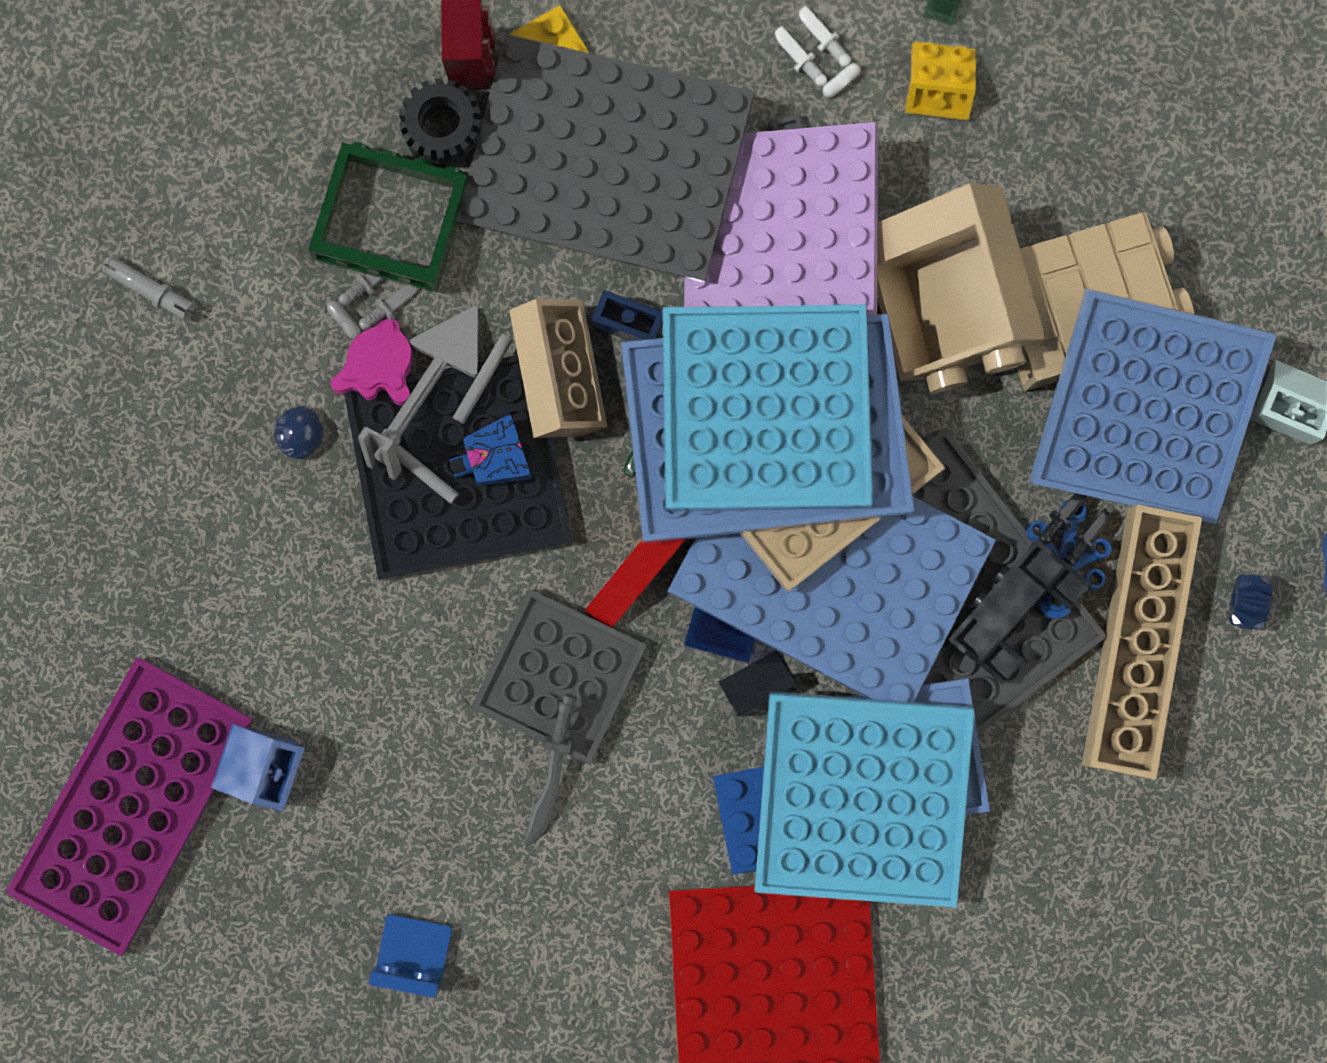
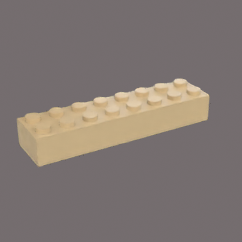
(1142, 641)

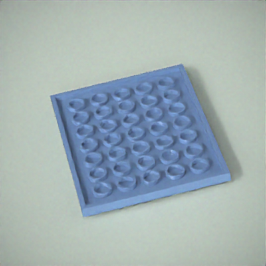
(889, 463)
(864, 615)

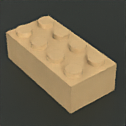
(558, 368)

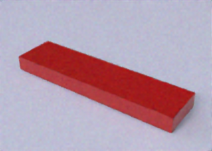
(631, 580)

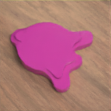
(377, 362)

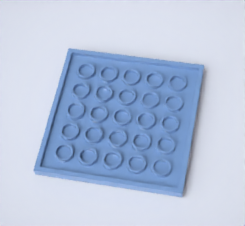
(1151, 406)

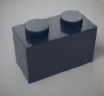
(626, 318)

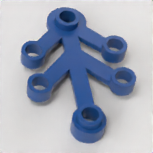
(1066, 544)

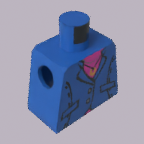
(493, 455)

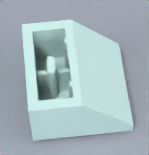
(1293, 403)

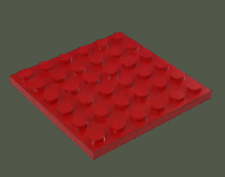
(772, 977)

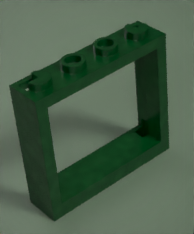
(374, 264)

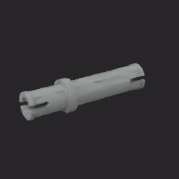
(160, 295)

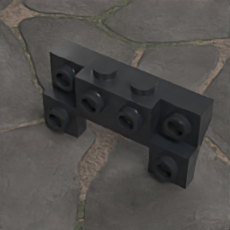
(1010, 603)

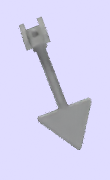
(450, 344)

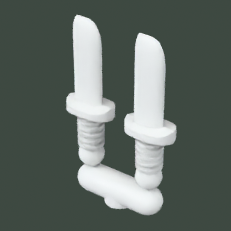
(828, 41)

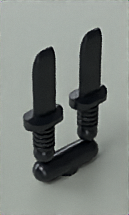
(1083, 541)

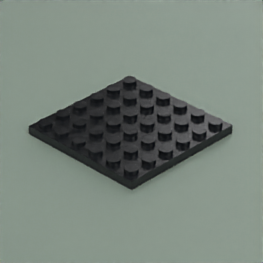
(419, 529)

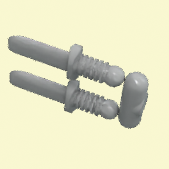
(385, 308)

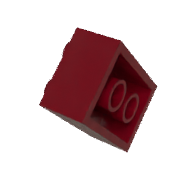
(467, 43)

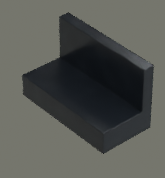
(755, 682)

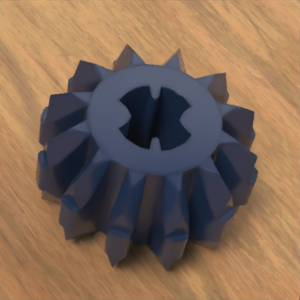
(1250, 602)

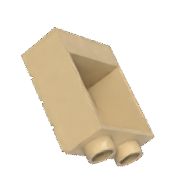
(1111, 258)
(955, 288)

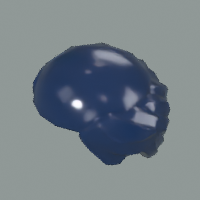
(298, 432)

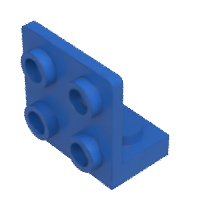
(411, 956)

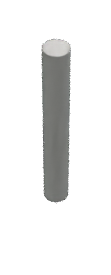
(482, 378)
(426, 475)

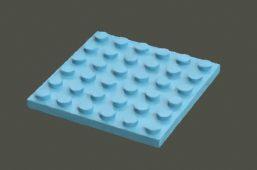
(766, 407)
(863, 799)

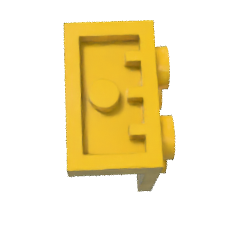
(941, 80)

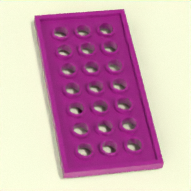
(78, 794)

